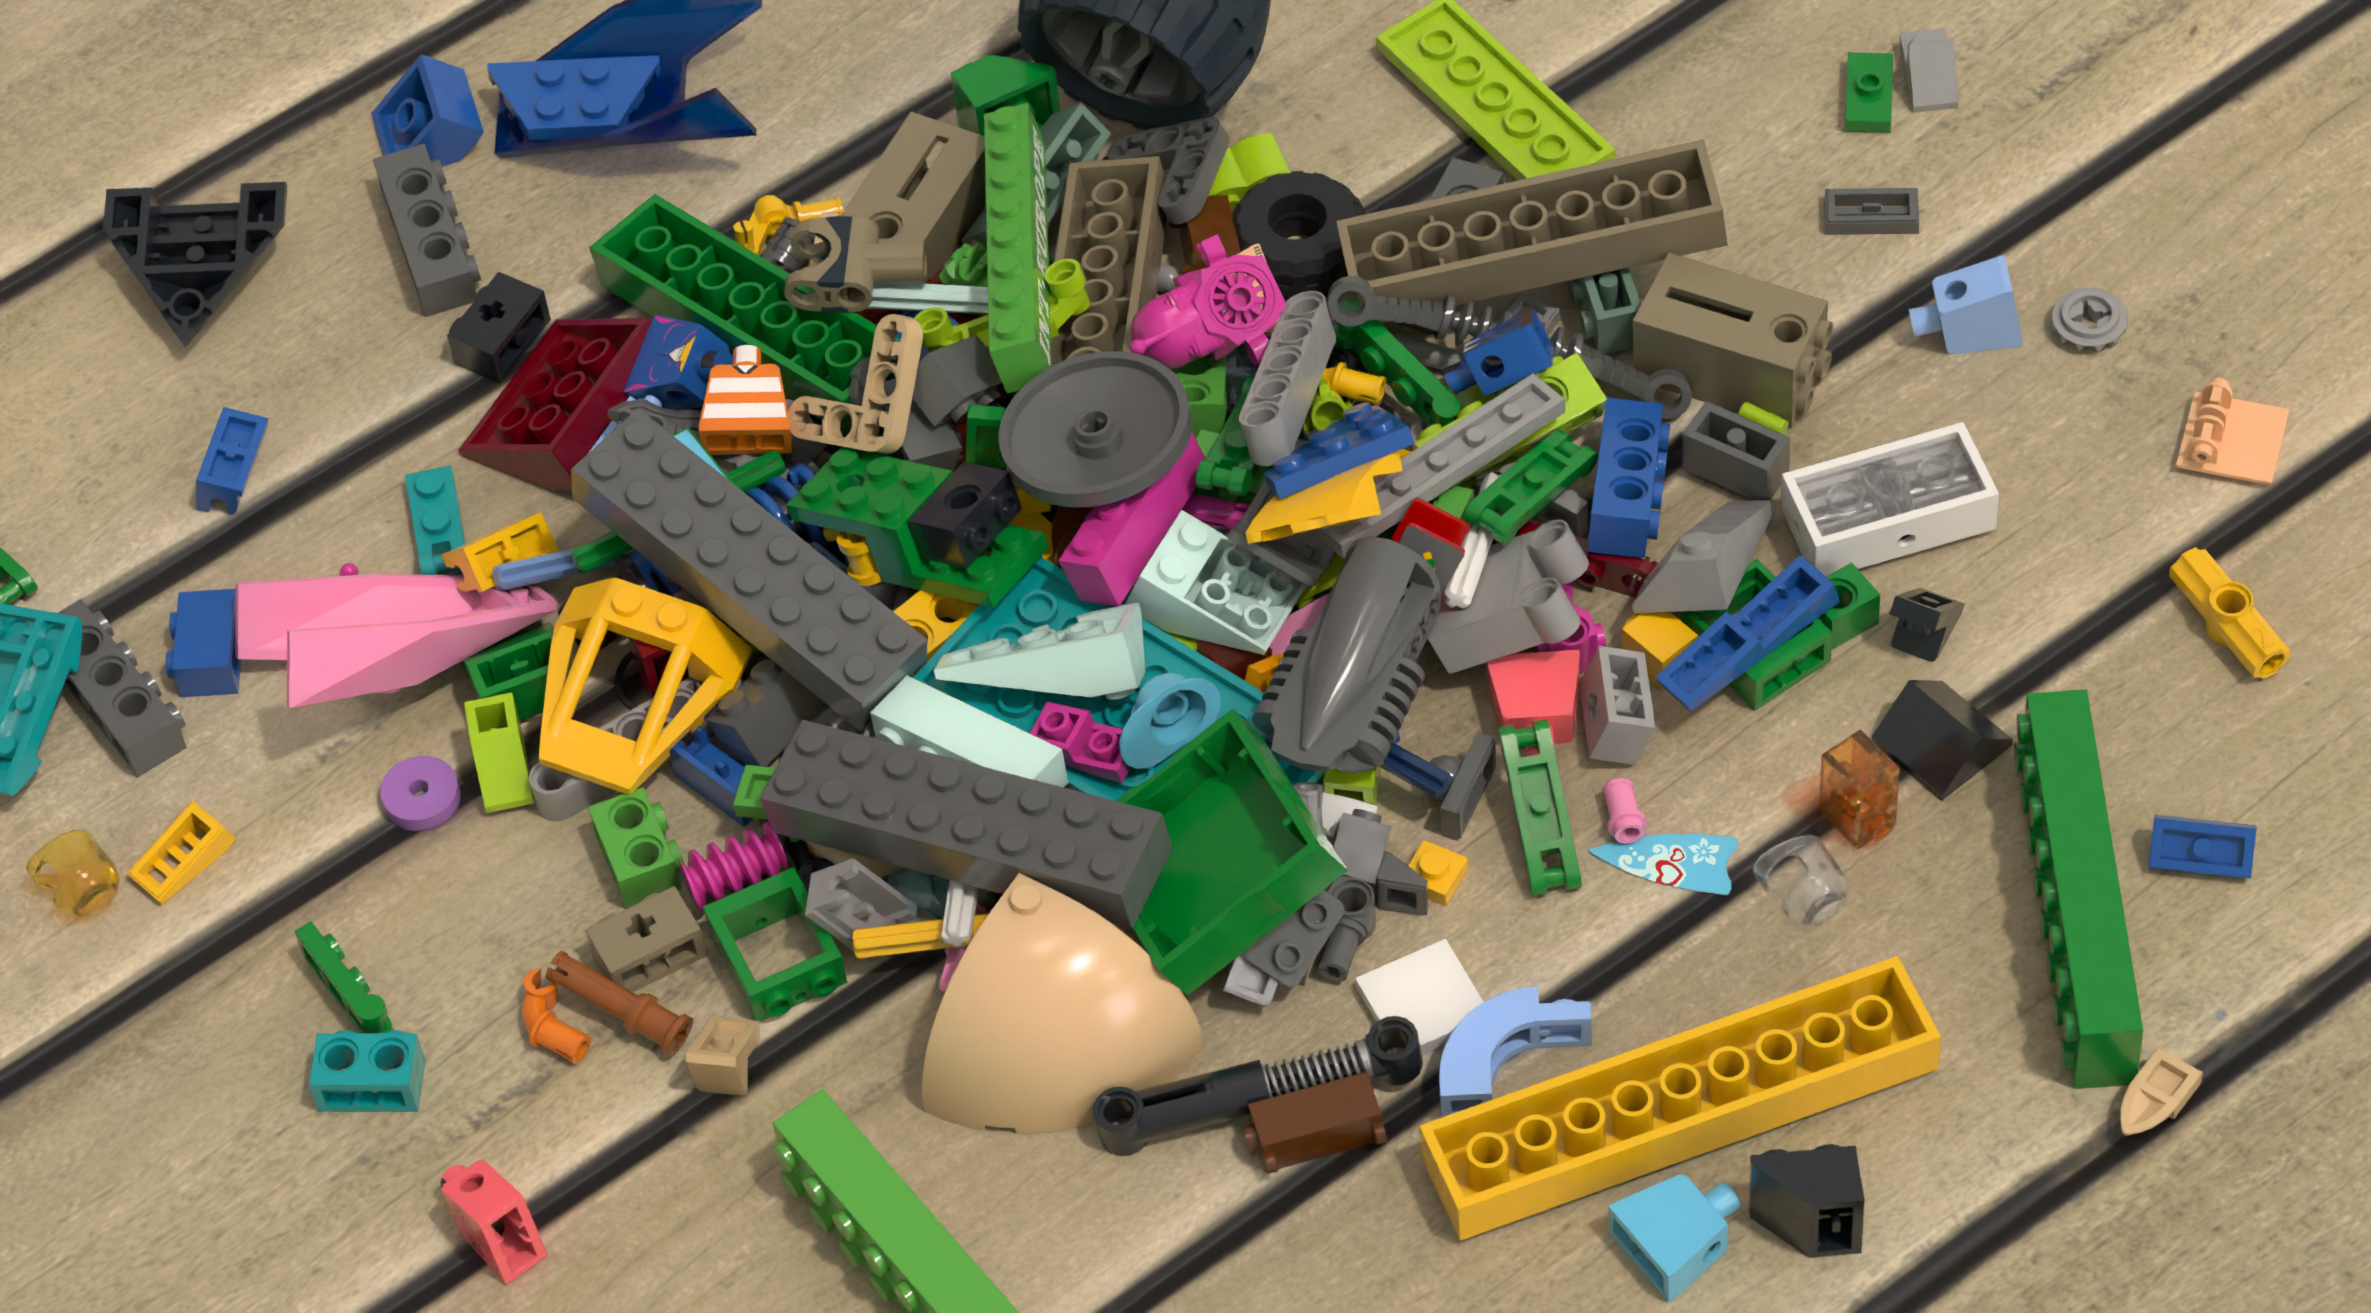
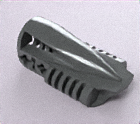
(1356, 671)

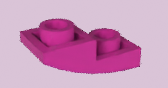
(1083, 742)

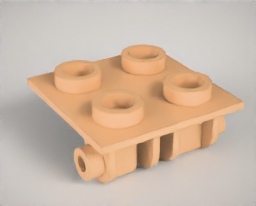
(2232, 435)

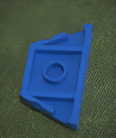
(573, 95)

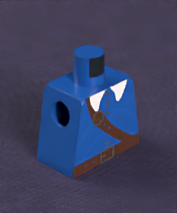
(1517, 342)

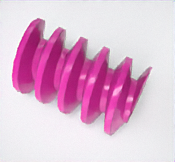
(733, 866)

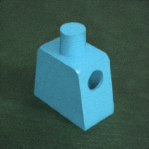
(1673, 1230)

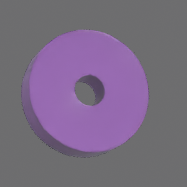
(422, 811)

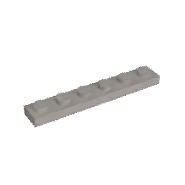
(1453, 456)

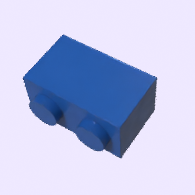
(204, 644)

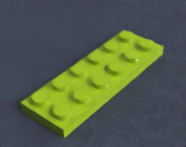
(1490, 93)

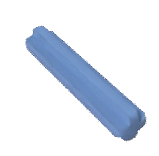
(537, 570)

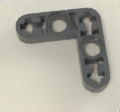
(1192, 155)

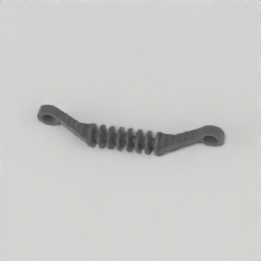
(1443, 317)

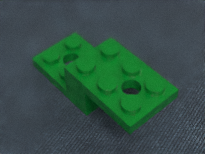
(876, 499)

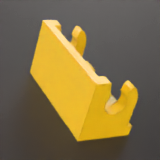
(512, 542)

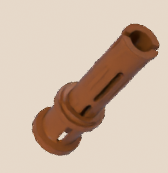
(639, 1013)

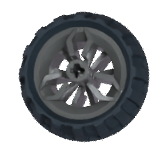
(1146, 57)

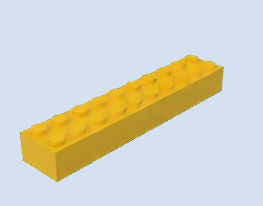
(1679, 1097)

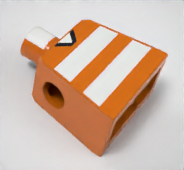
(745, 407)

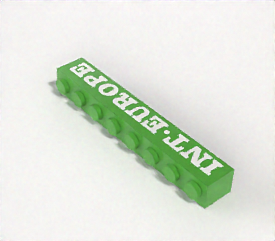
(1017, 246)

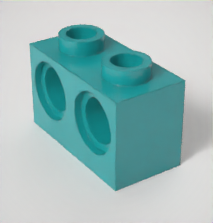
(366, 1082)

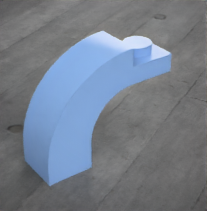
(1500, 1031)

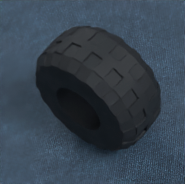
(1296, 207)

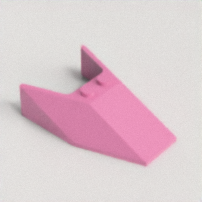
(374, 629)

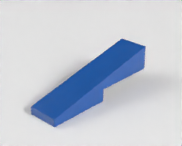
(1743, 640)

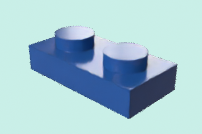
(2202, 846)

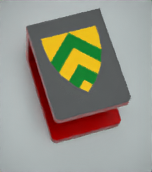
(1434, 536)

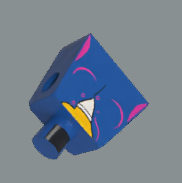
(676, 363)

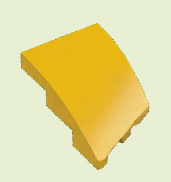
(1327, 504)

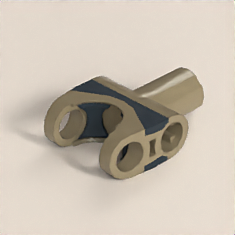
(850, 264)

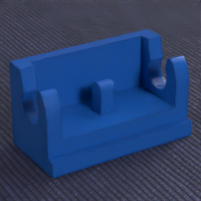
(229, 459)
(709, 772)

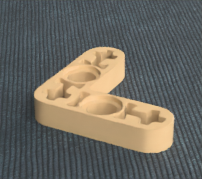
(870, 417)

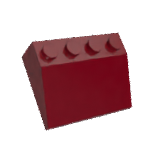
(558, 400)

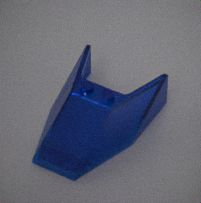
(664, 117)

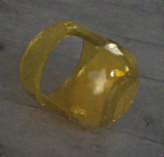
(85, 875)

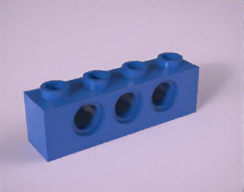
(1627, 476)

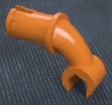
(543, 1025)

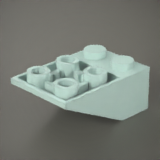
(1210, 591)

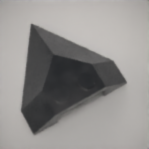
(195, 252)

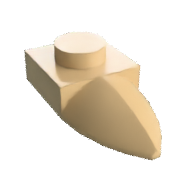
(2158, 1092)

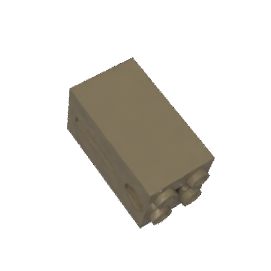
(921, 202)
(1733, 337)

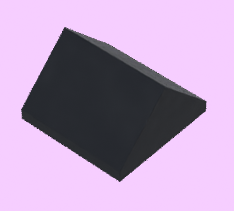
(1938, 736)

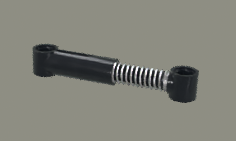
(1228, 1091)

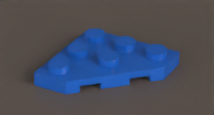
(1343, 445)

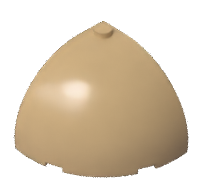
(1050, 1018)

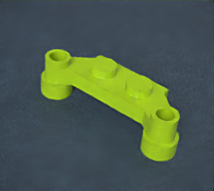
(1067, 299)

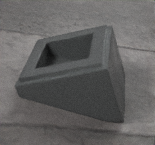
(1401, 887)

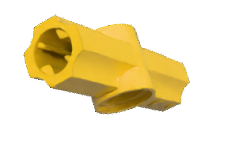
(2229, 613)

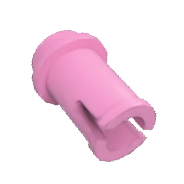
(1626, 820)

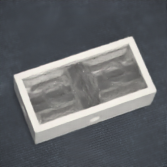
(1890, 500)

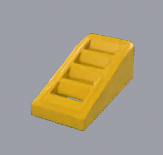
(177, 834)

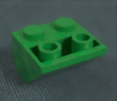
(514, 666)

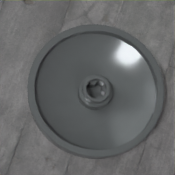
(1095, 429)

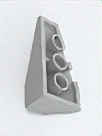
(1706, 561)

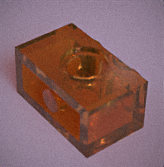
(1859, 790)

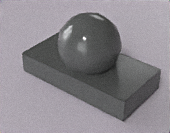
(1467, 784)

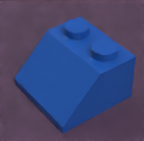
(432, 108)

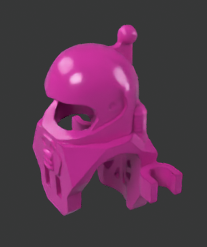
(1209, 312)

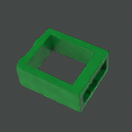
(1786, 664)
(757, 909)

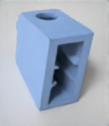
(1972, 309)

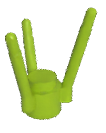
(1325, 408)

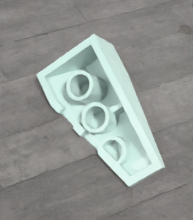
(1087, 659)

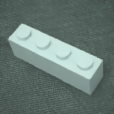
(945, 726)

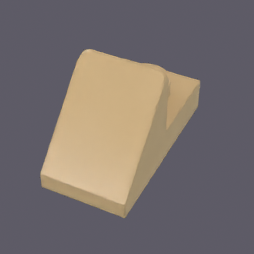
(721, 1055)

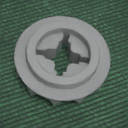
(2100, 306)

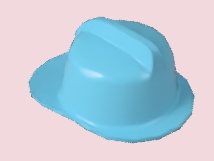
(1166, 717)

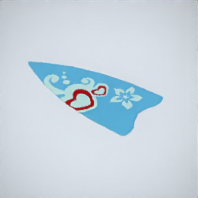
(1675, 860)

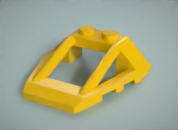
(685, 629)

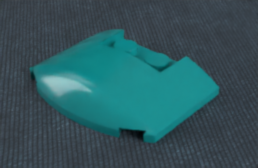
(34, 663)

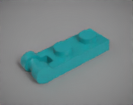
(435, 517)

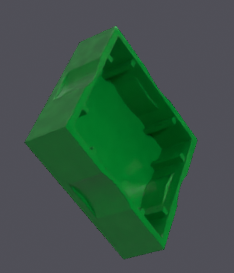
(1238, 856)

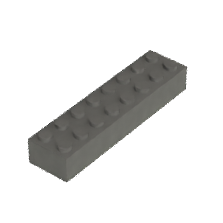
(747, 567)
(964, 821)

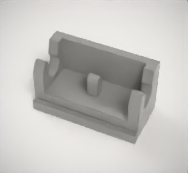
(854, 898)

